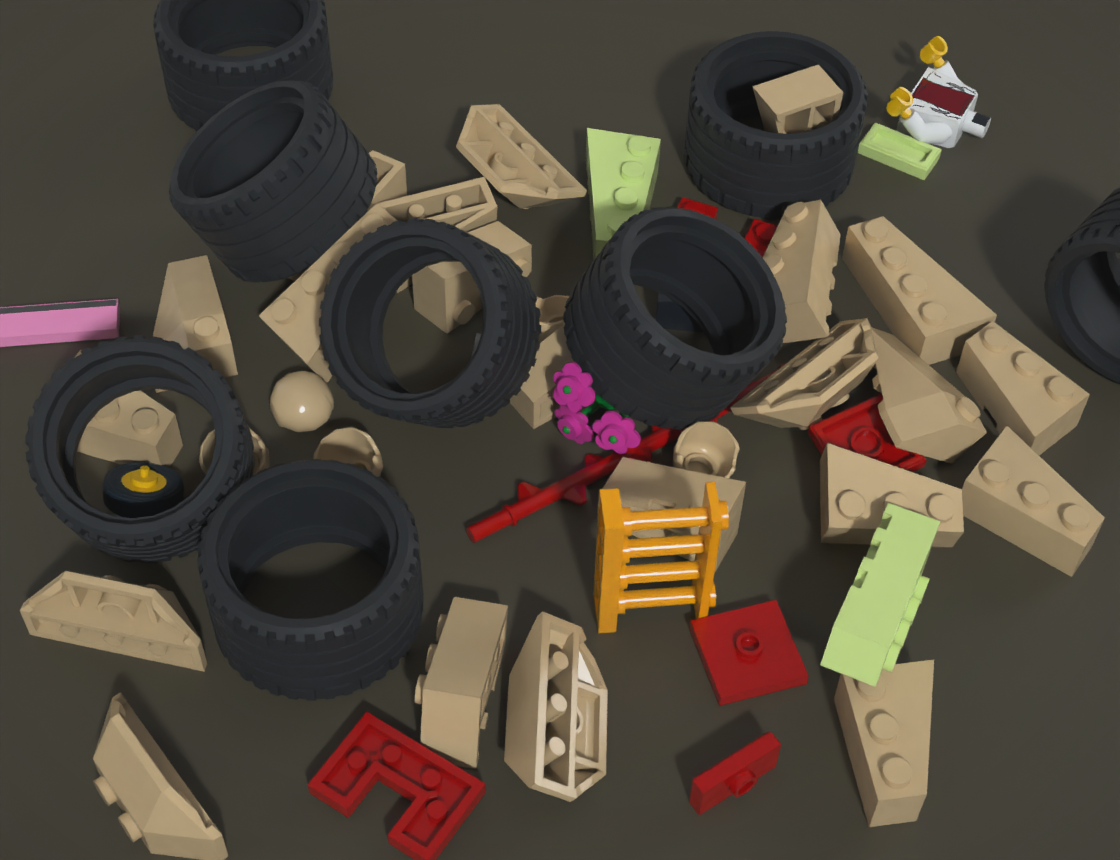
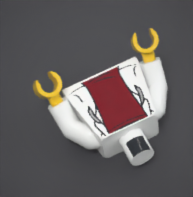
(939, 104)

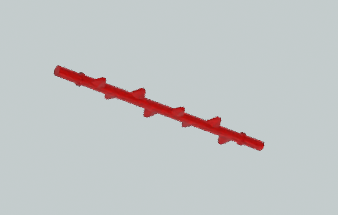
(574, 486)

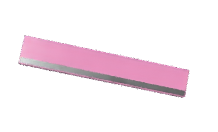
(59, 322)

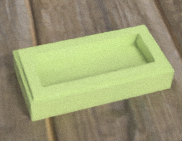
(899, 151)

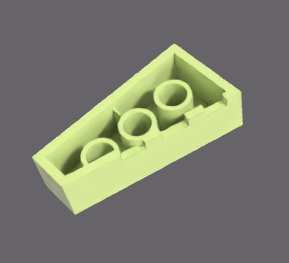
(619, 181)
(883, 597)

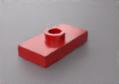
(735, 773)

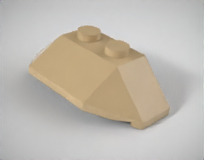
(514, 159)
(813, 379)
(115, 618)
(556, 711)
(150, 790)

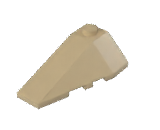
(194, 314)
(920, 405)

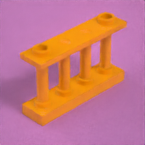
(615, 550)

